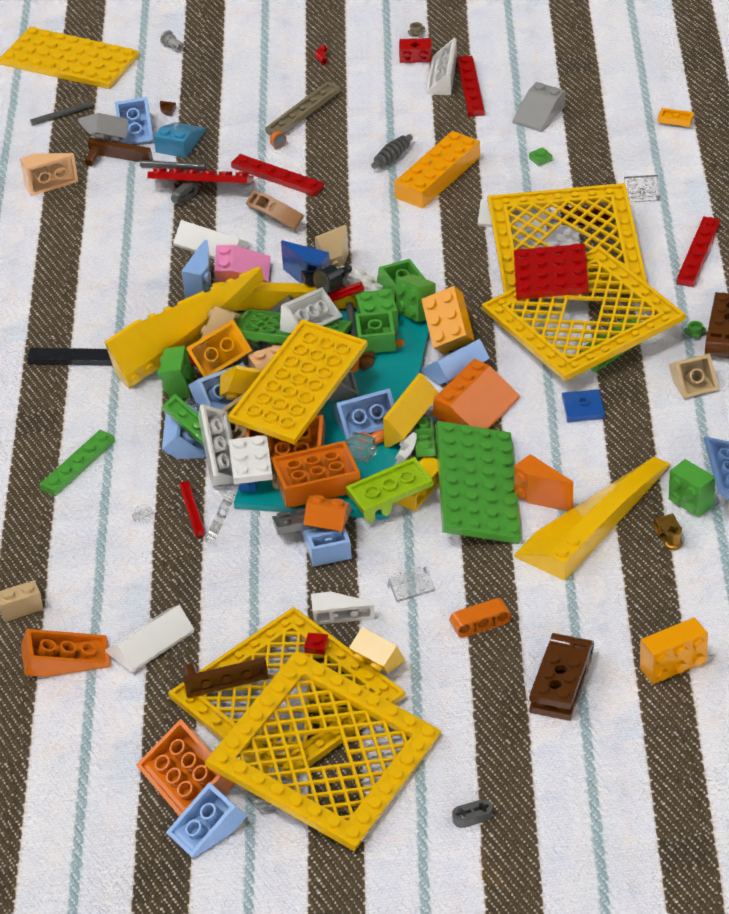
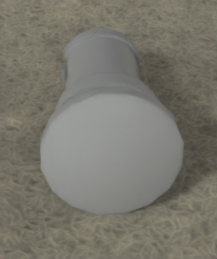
(170, 40)

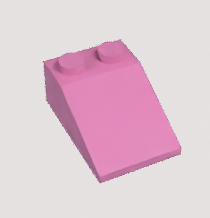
(235, 260)

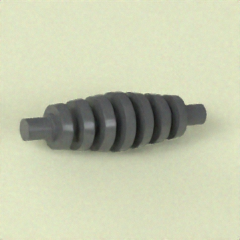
(391, 151)

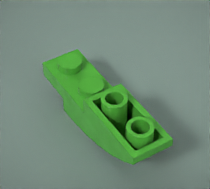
(425, 437)

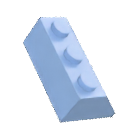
(452, 364)
(207, 390)
(363, 412)
(179, 442)

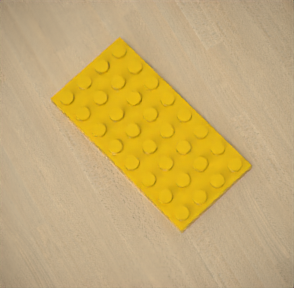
(69, 57)
(297, 381)

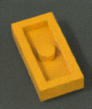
(675, 117)

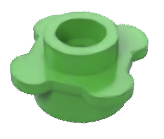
(695, 329)

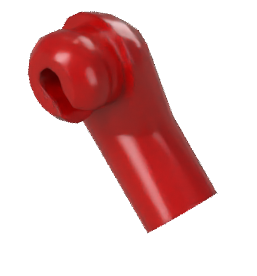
(321, 53)

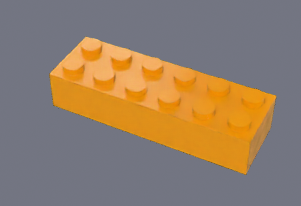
(437, 169)

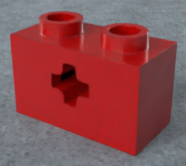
(415, 50)

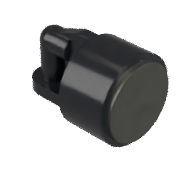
(331, 277)

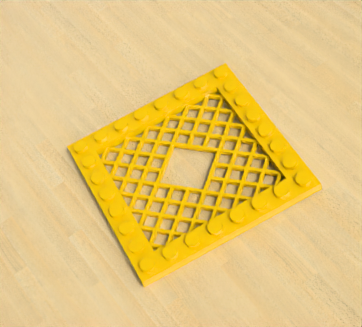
(614, 195)
(663, 317)
(288, 624)
(346, 829)

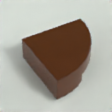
(167, 107)
(366, 360)

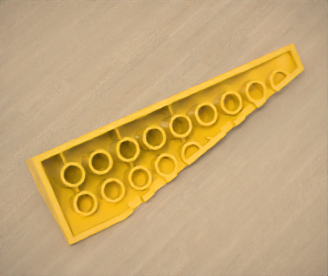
(270, 294)
(140, 345)
(575, 534)

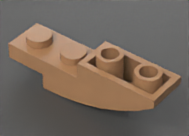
(275, 209)

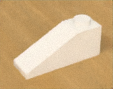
(338, 608)

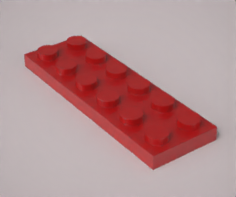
(195, 175)

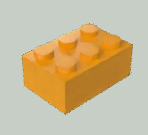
(447, 320)
(673, 650)

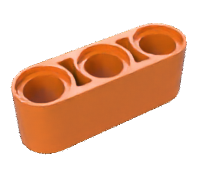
(480, 617)

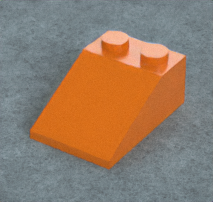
(542, 484)
(327, 513)

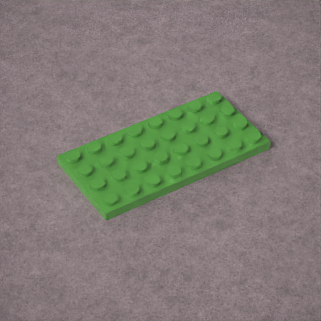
(477, 482)

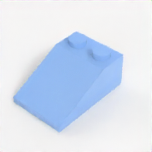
(139, 120)
(197, 272)
(206, 821)

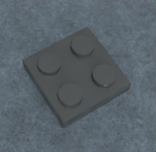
(290, 522)

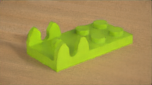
(388, 487)

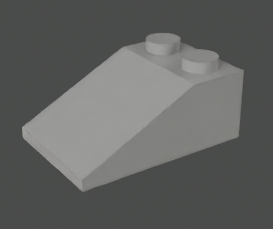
(540, 107)
(105, 126)

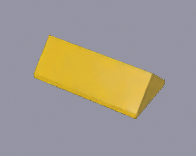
(408, 410)

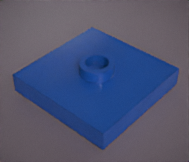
(583, 405)

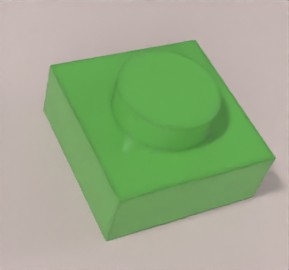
(540, 156)

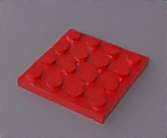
(550, 271)

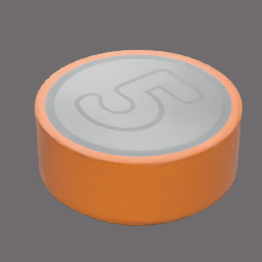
(278, 139)

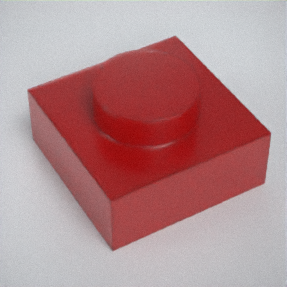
(316, 643)

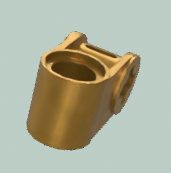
(669, 531)

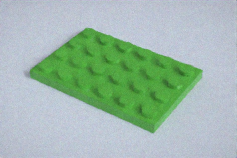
(265, 326)

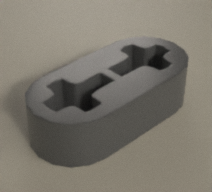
(184, 192)
(472, 813)

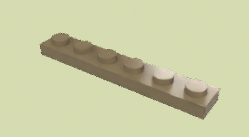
(303, 108)

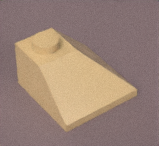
(335, 243)

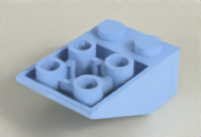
(327, 545)

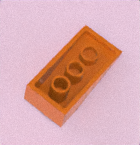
(59, 652)

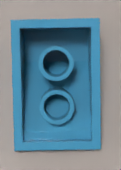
(177, 139)

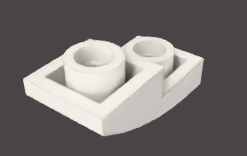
(407, 446)

